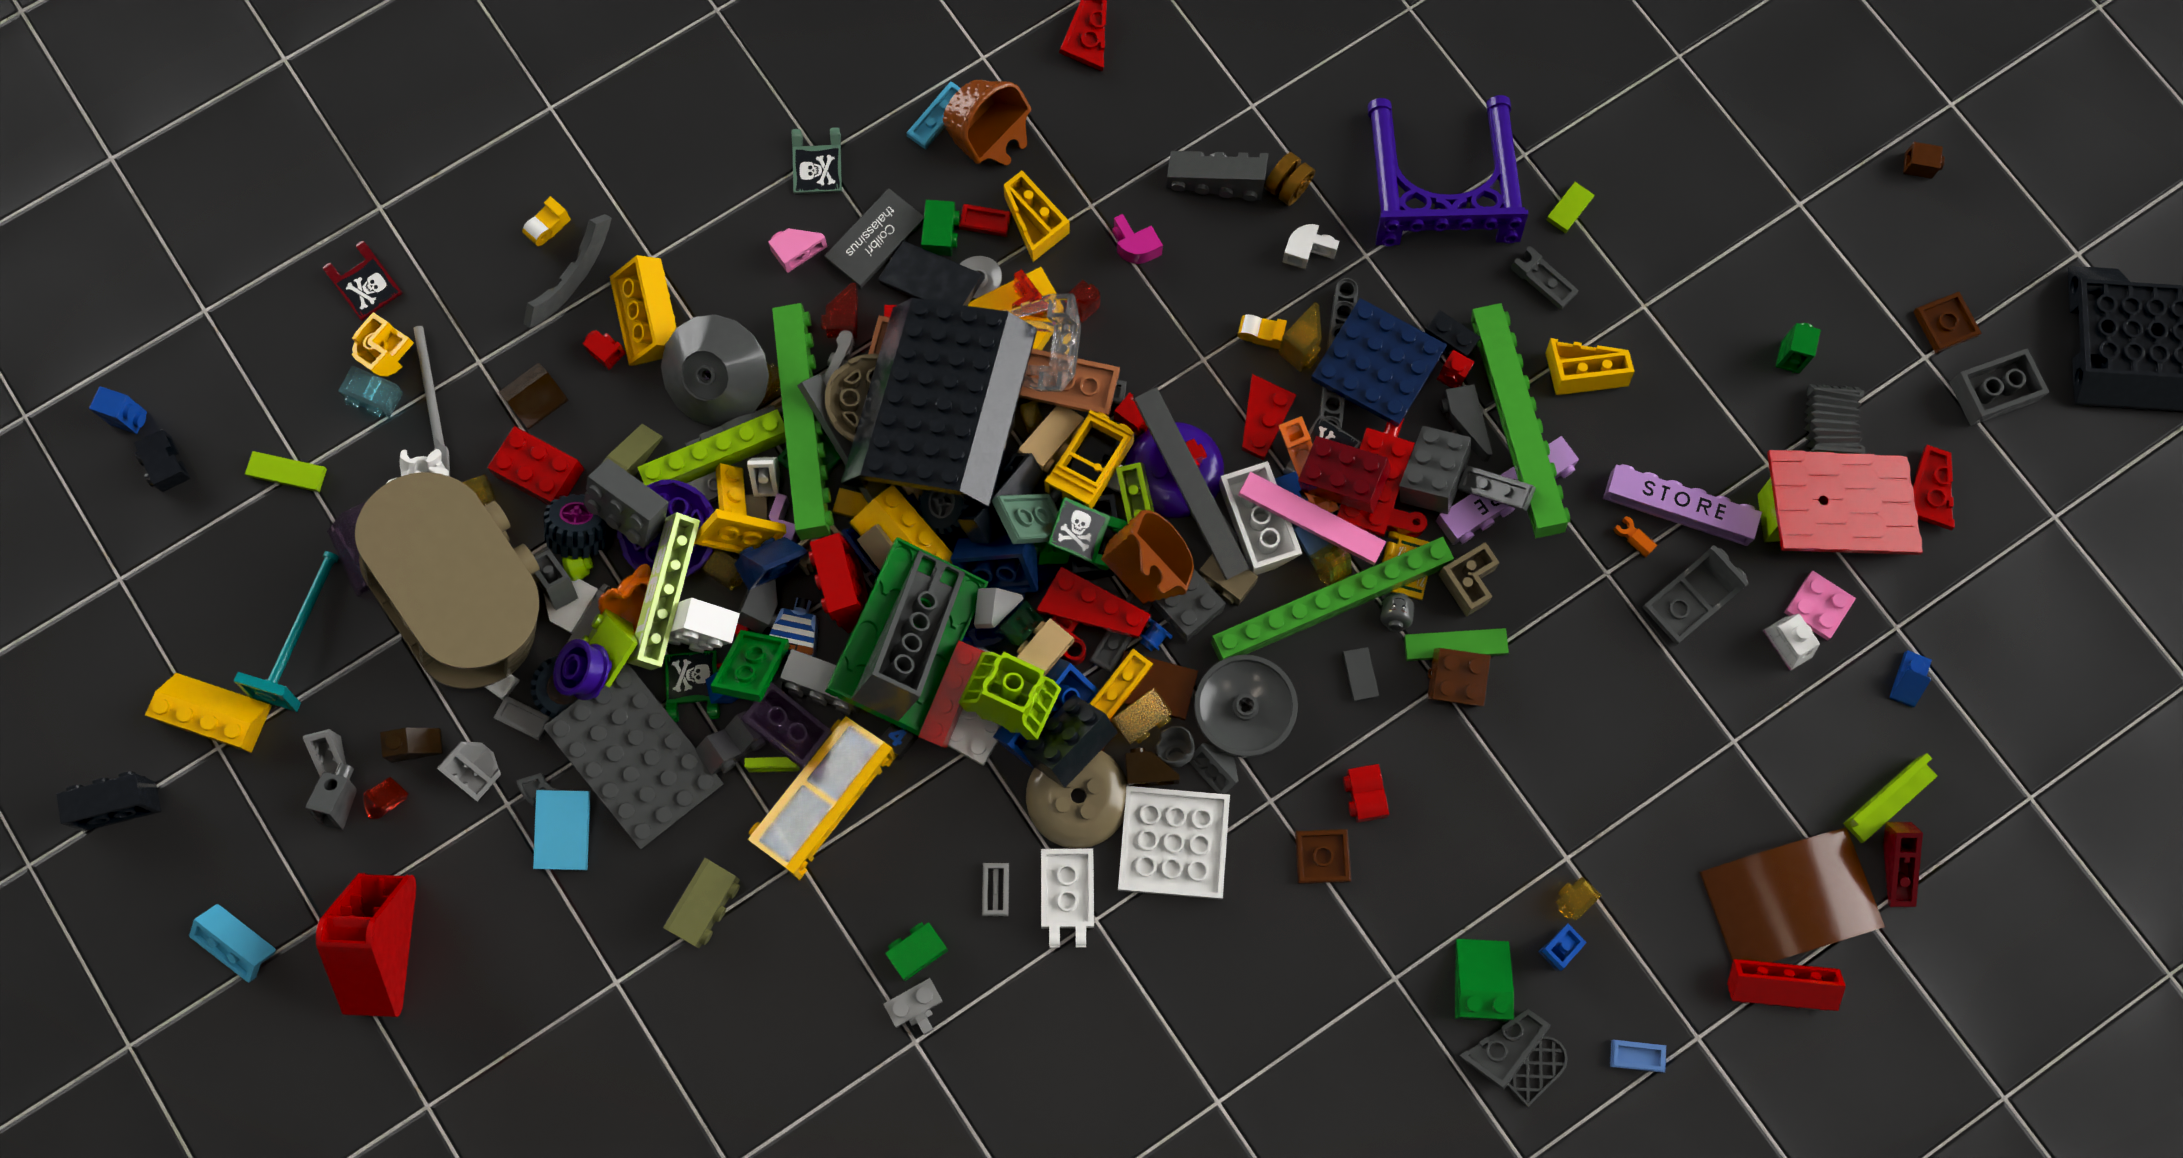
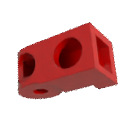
(1407, 523)

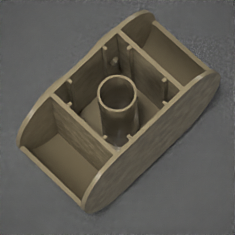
(449, 578)

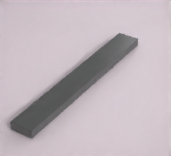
(1191, 483)

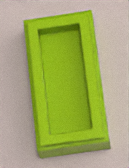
(1570, 207)
(770, 764)

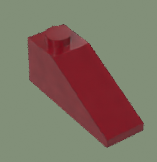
(1902, 862)

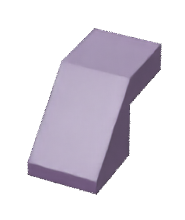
(778, 514)

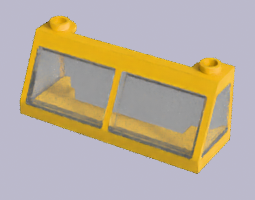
(821, 796)

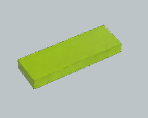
(286, 471)

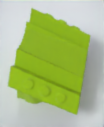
(1010, 694)

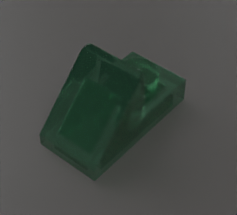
(1020, 624)

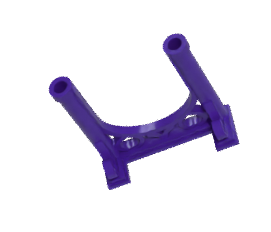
(1396, 216)

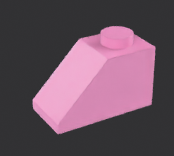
(796, 246)

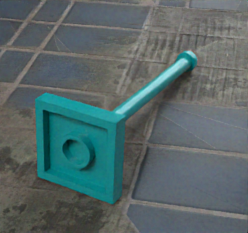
(269, 690)

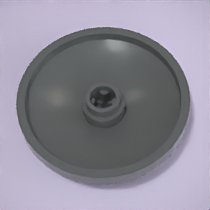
(1252, 683)

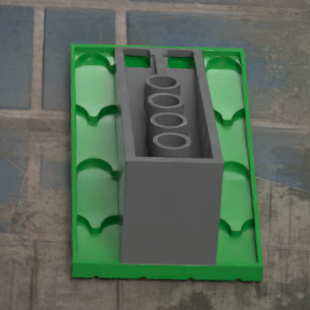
(906, 636)

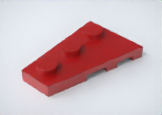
(1087, 34)
(1933, 488)

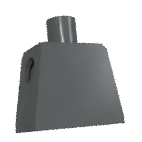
(333, 797)

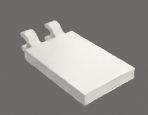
(1067, 893)

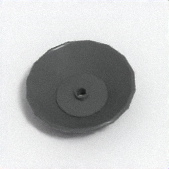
(731, 357)

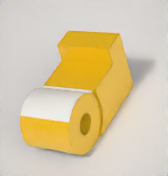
(546, 222)
(1262, 331)

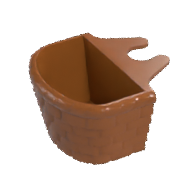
(986, 117)
(1150, 557)

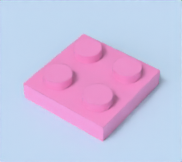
(1820, 604)

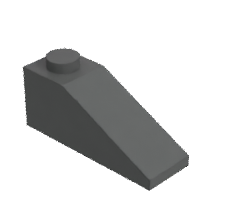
(1466, 417)
(759, 607)

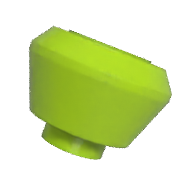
(577, 568)

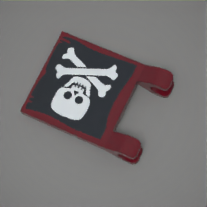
(366, 285)

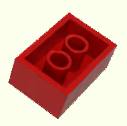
(535, 467)

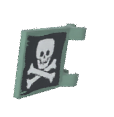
(816, 167)

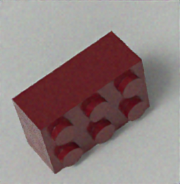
(1344, 474)

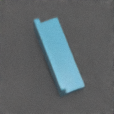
(231, 942)

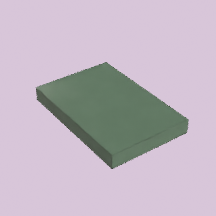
(1027, 516)

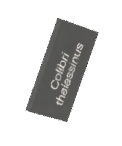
(874, 238)

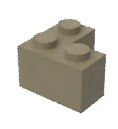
(1464, 578)

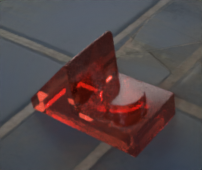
(1028, 292)

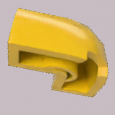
(380, 346)

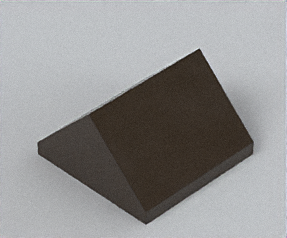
(533, 395)

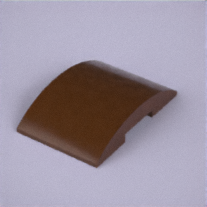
(1792, 898)

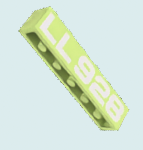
(664, 591)

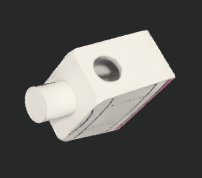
(1792, 640)

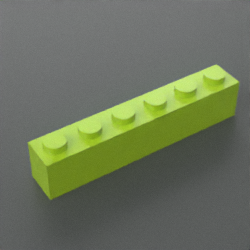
(725, 448)

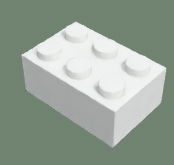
(702, 625)

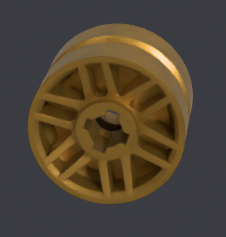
(1289, 178)

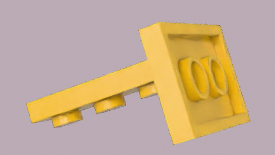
(729, 525)

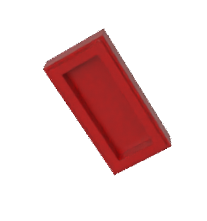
(985, 220)

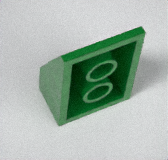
(1483, 981)

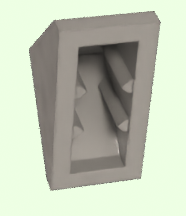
(994, 606)
(325, 750)

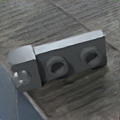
(1544, 278)

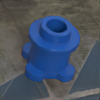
(1154, 636)

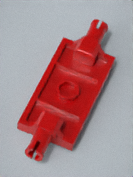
(1398, 454)

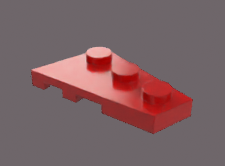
(1265, 411)

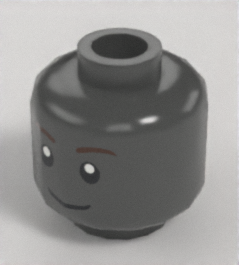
(1397, 612)

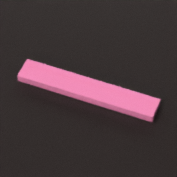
(1312, 518)

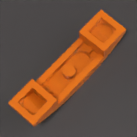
(1298, 446)

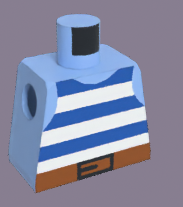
(798, 627)

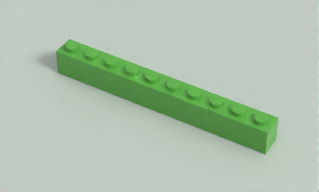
(1519, 419)
(801, 424)
(1332, 600)

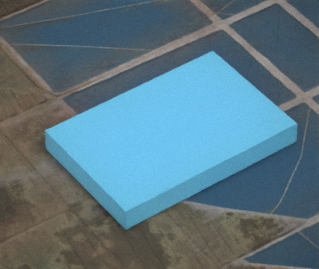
(561, 829)

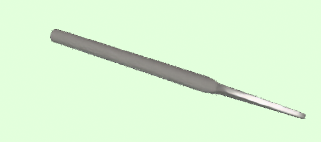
(430, 395)

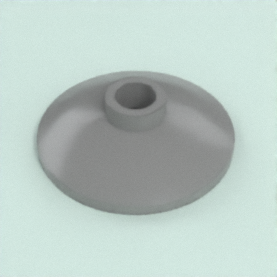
(990, 271)

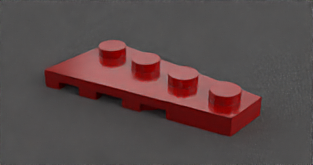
(1084, 602)

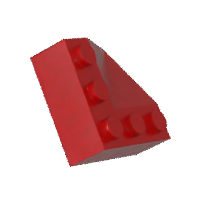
(840, 579)

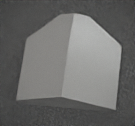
(471, 768)

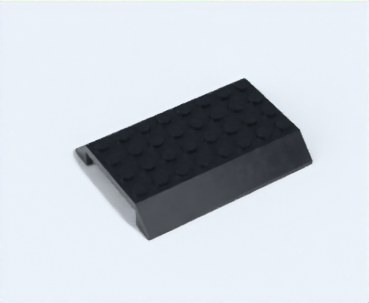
(942, 400)

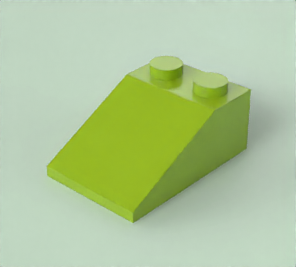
(616, 637)

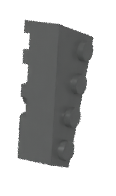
(1218, 174)

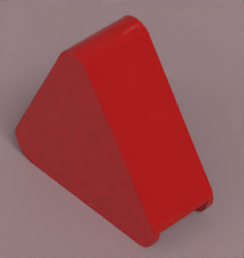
(368, 943)

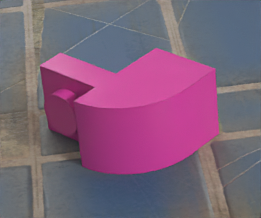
(1137, 246)

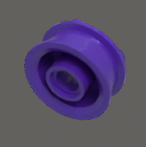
(581, 669)

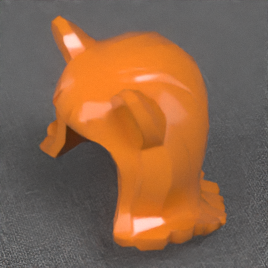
(628, 596)

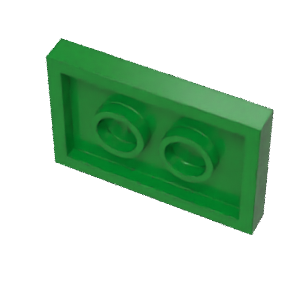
(750, 666)

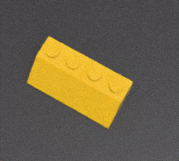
(643, 308)
(900, 520)
(209, 711)

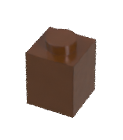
(1923, 160)

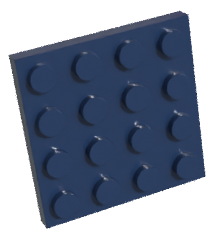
(1378, 362)

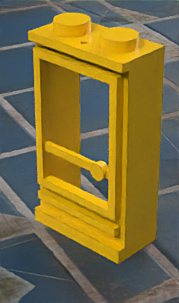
(1078, 486)

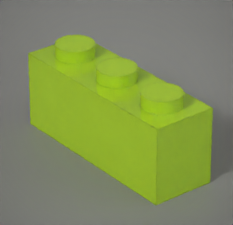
(1134, 489)

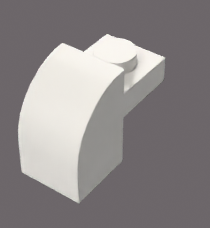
(1306, 240)

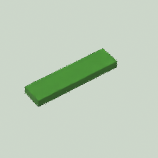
(1487, 642)

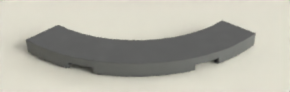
(554, 298)

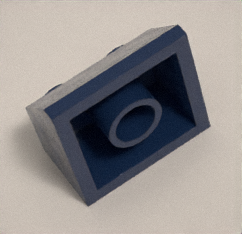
(769, 561)

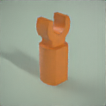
(1636, 537)

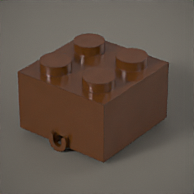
(1458, 677)

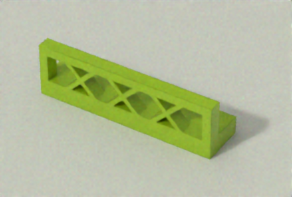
(1891, 798)

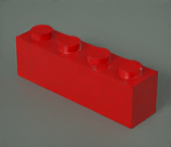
(945, 707)
(1786, 985)

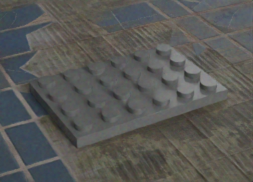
(633, 756)

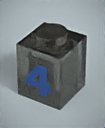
(898, 739)

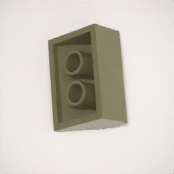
(702, 903)

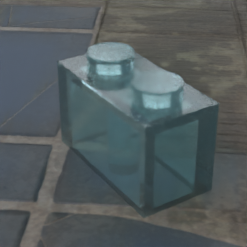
(370, 392)

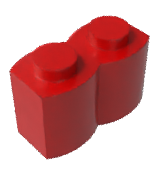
(1367, 793)

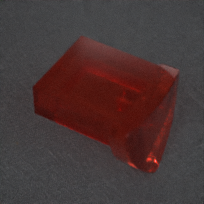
(383, 798)

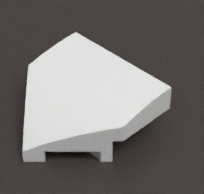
(571, 614)

